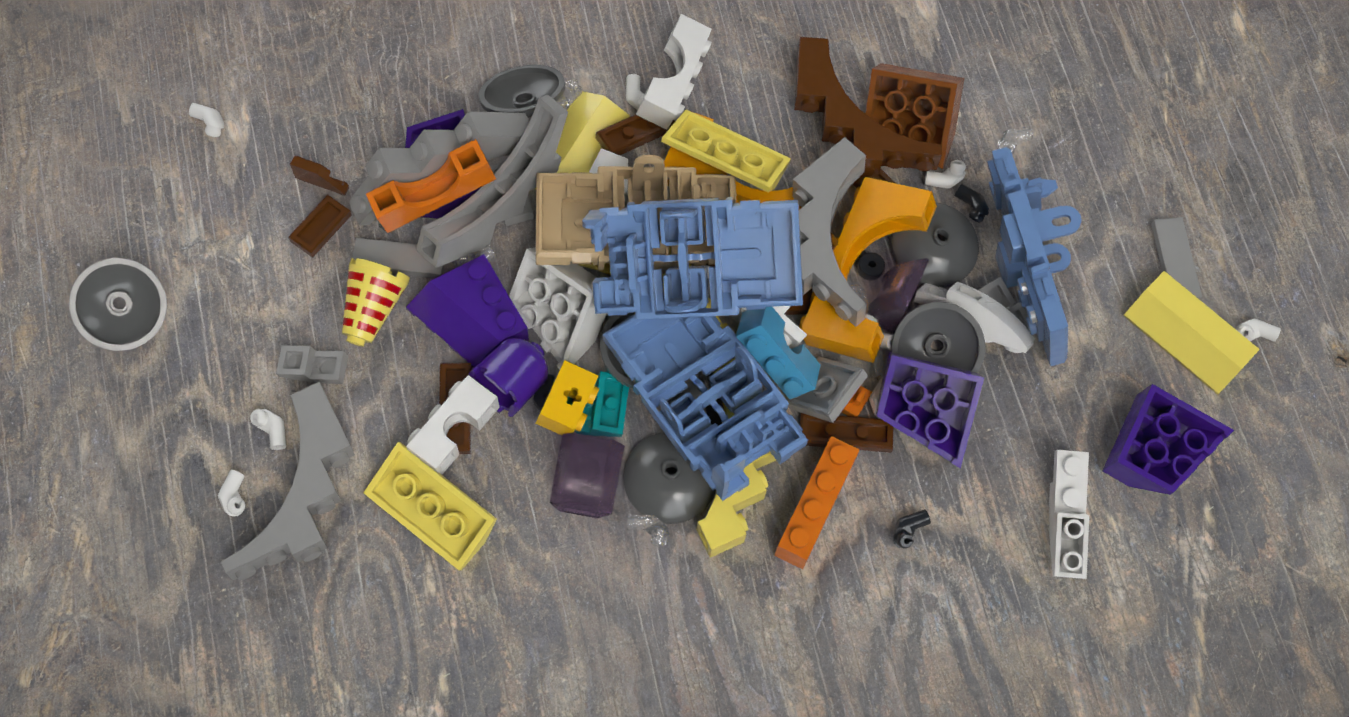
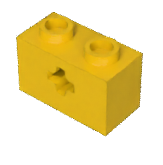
(573, 383)

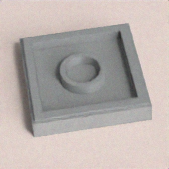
(833, 391)

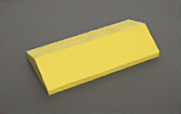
(578, 141)
(727, 150)
(1191, 332)
(430, 507)

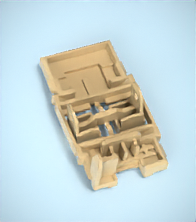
(568, 197)

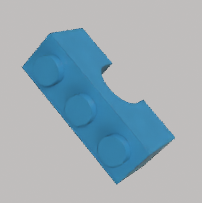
(763, 336)

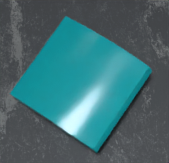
(608, 410)

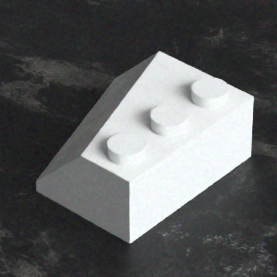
(557, 306)

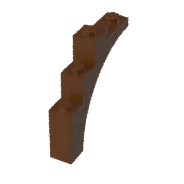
(820, 91)

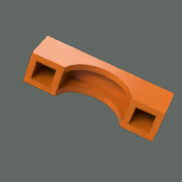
(403, 202)
(816, 502)

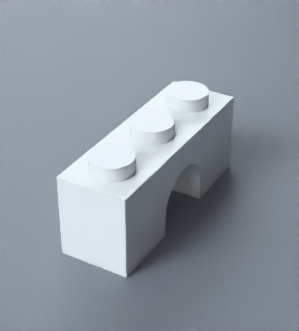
(466, 403)

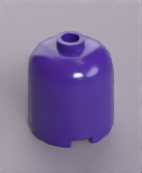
(512, 373)

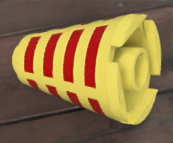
(369, 299)

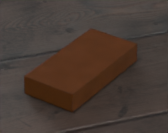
(320, 226)

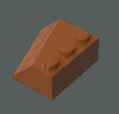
(916, 104)

